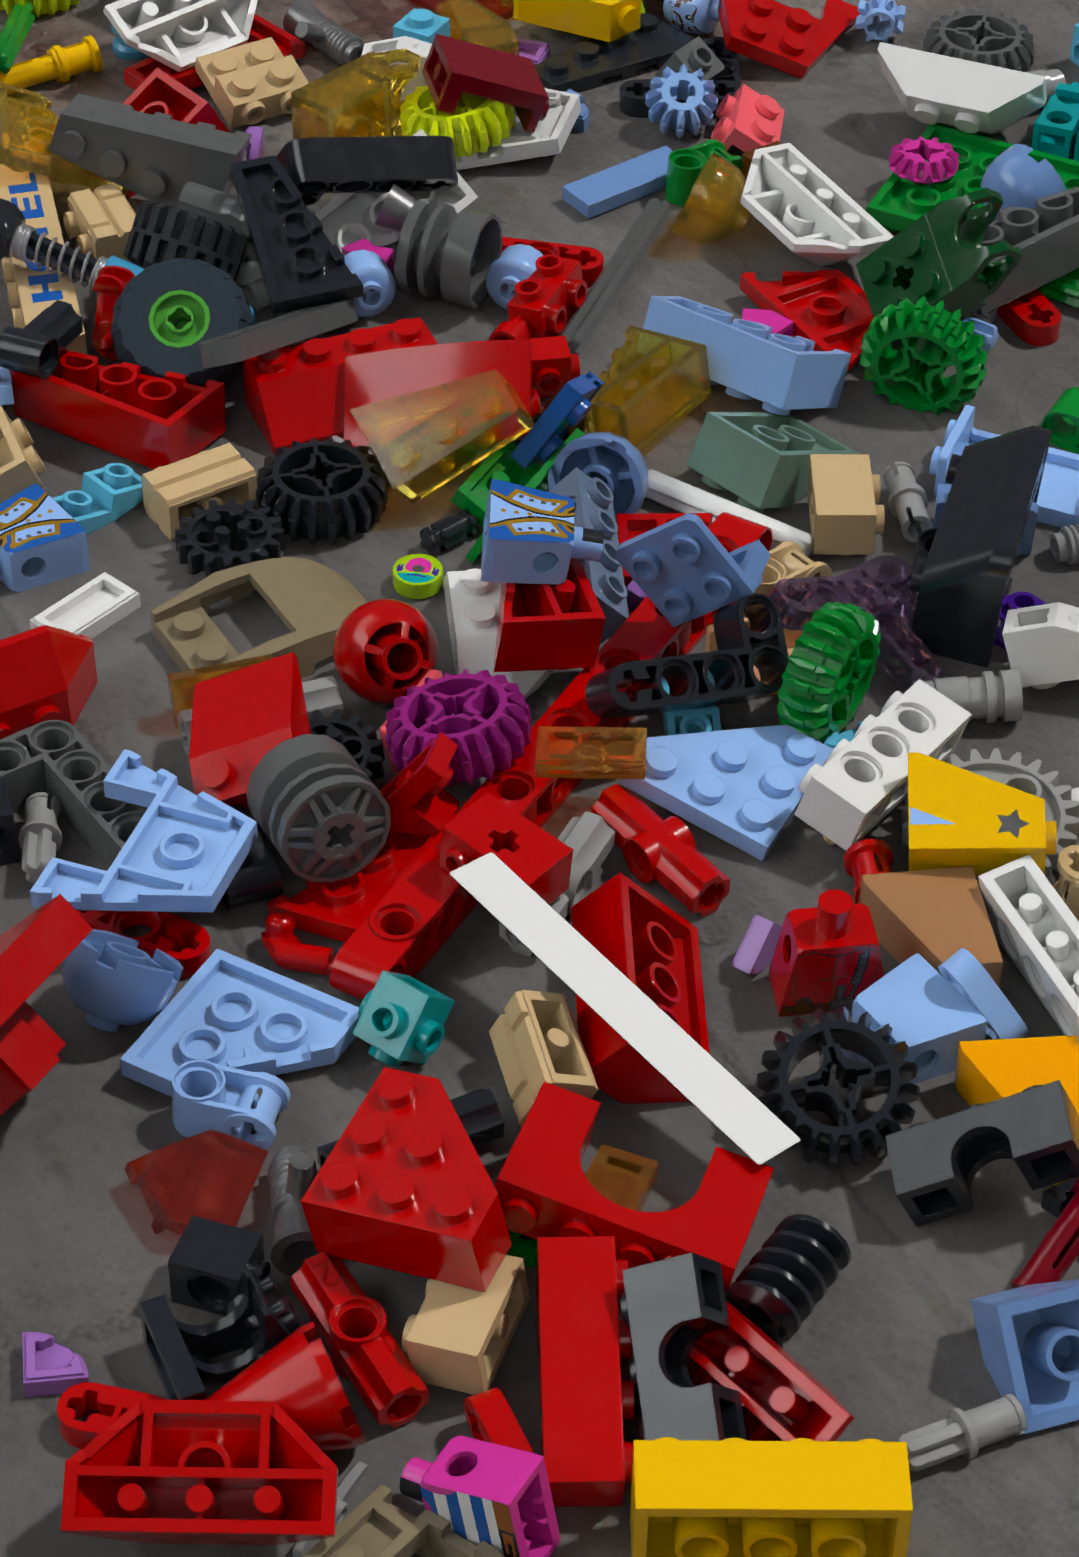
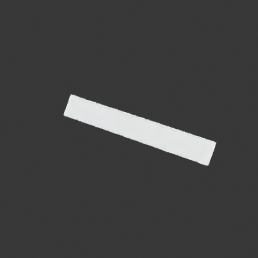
(626, 1009)

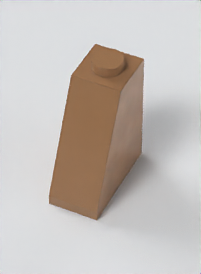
(932, 916)

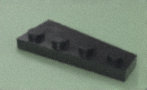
(593, 60)
(289, 241)

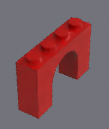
(550, 1196)

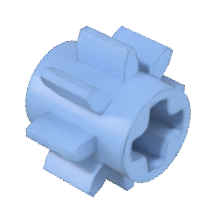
(880, 18)

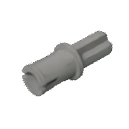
(40, 835)
(964, 1432)

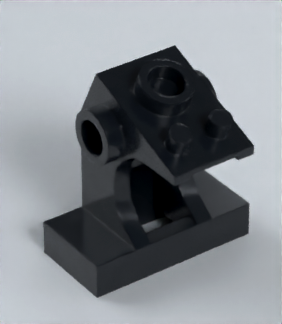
(184, 1350)

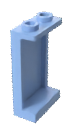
(1060, 481)

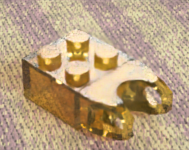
(355, 98)

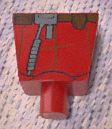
(824, 956)

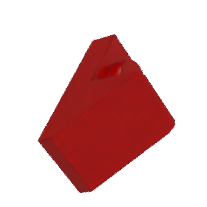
(418, 793)

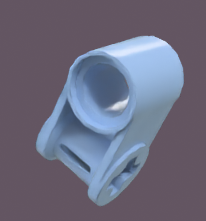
(227, 1101)

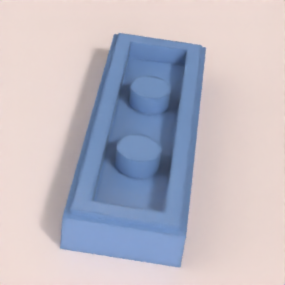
(619, 184)

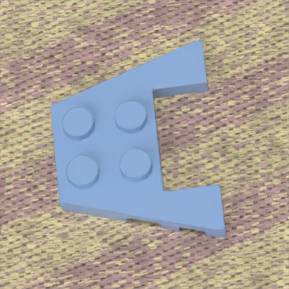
(172, 861)

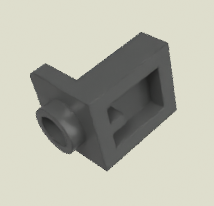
(695, 56)

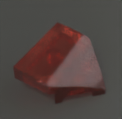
(197, 1177)

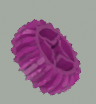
(474, 711)

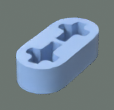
(979, 988)

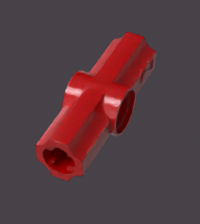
(662, 851)
(359, 1340)

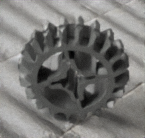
(982, 39)

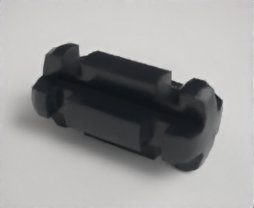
(448, 532)

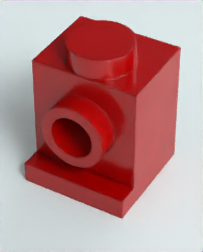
(552, 365)

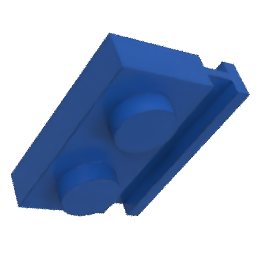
(565, 411)

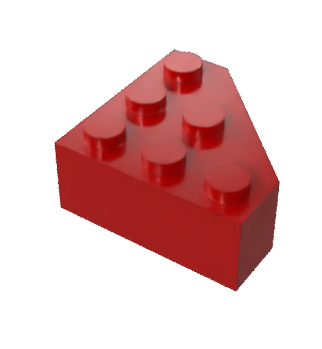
(409, 1189)

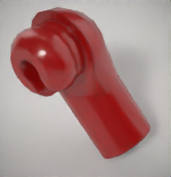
(289, 951)

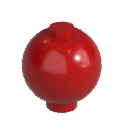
(384, 650)

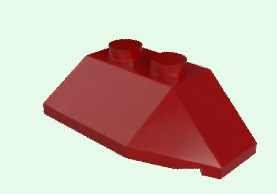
(44, 677)
(775, 1391)
(201, 1477)

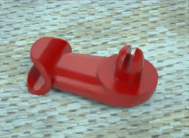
(109, 287)

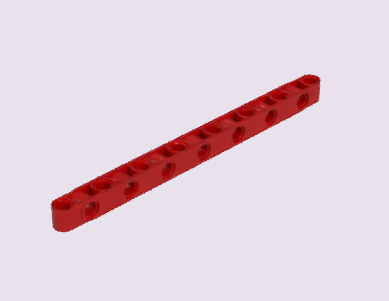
(426, 901)

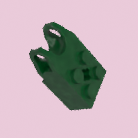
(941, 259)

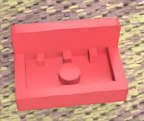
(748, 120)

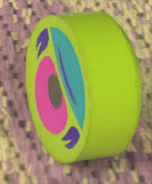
(417, 576)

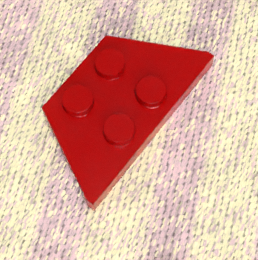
(821, 304)

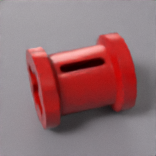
(860, 861)

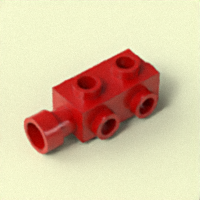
(544, 300)

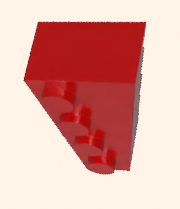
(123, 410)
(581, 1370)

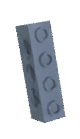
(596, 511)

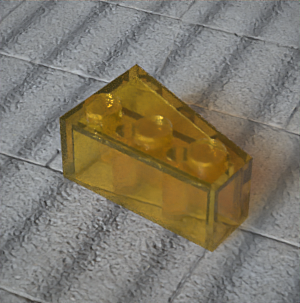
(649, 386)
(441, 430)

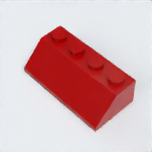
(302, 386)
(663, 960)

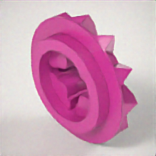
(909, 162)

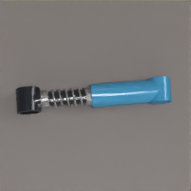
(23, 242)

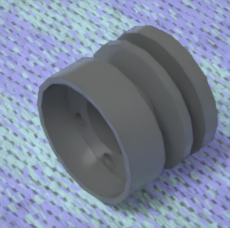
(447, 252)
(318, 808)

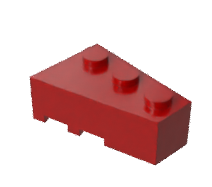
(549, 625)

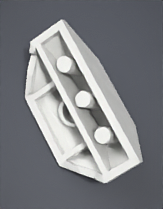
(181, 29)
(960, 90)
(808, 208)
(473, 624)

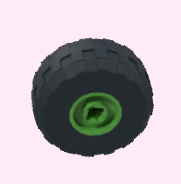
(173, 310)

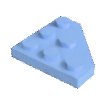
(731, 780)
(241, 1021)

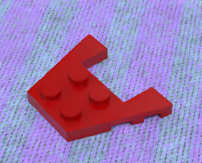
(784, 35)

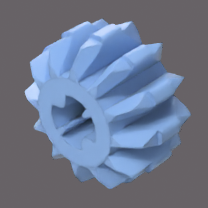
(681, 86)

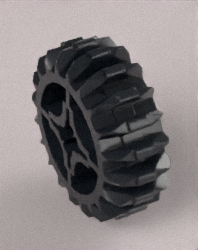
(323, 489)
(859, 1078)

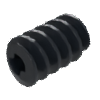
(789, 1275)

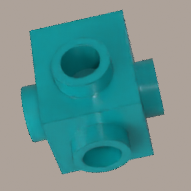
(402, 1019)

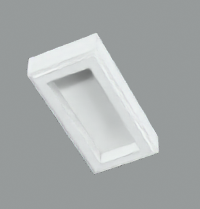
(91, 607)

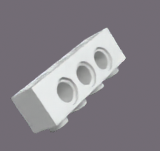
(871, 772)
(1037, 935)

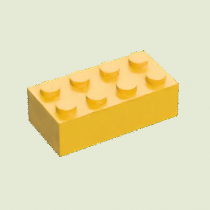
(770, 1498)

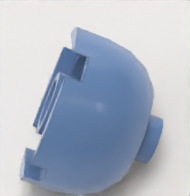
(1021, 178)
(612, 461)
(118, 980)

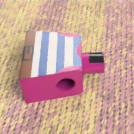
(488, 1495)

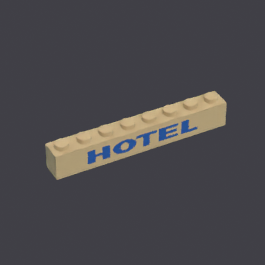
(28, 287)

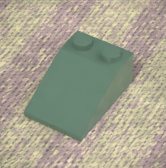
(759, 456)

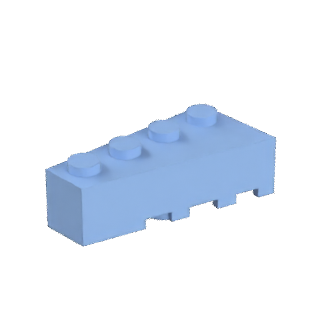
(751, 359)

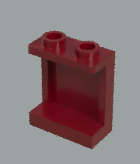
(466, 67)

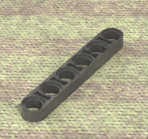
(276, 333)

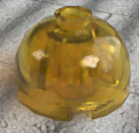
(714, 203)

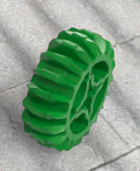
(930, 345)
(829, 670)

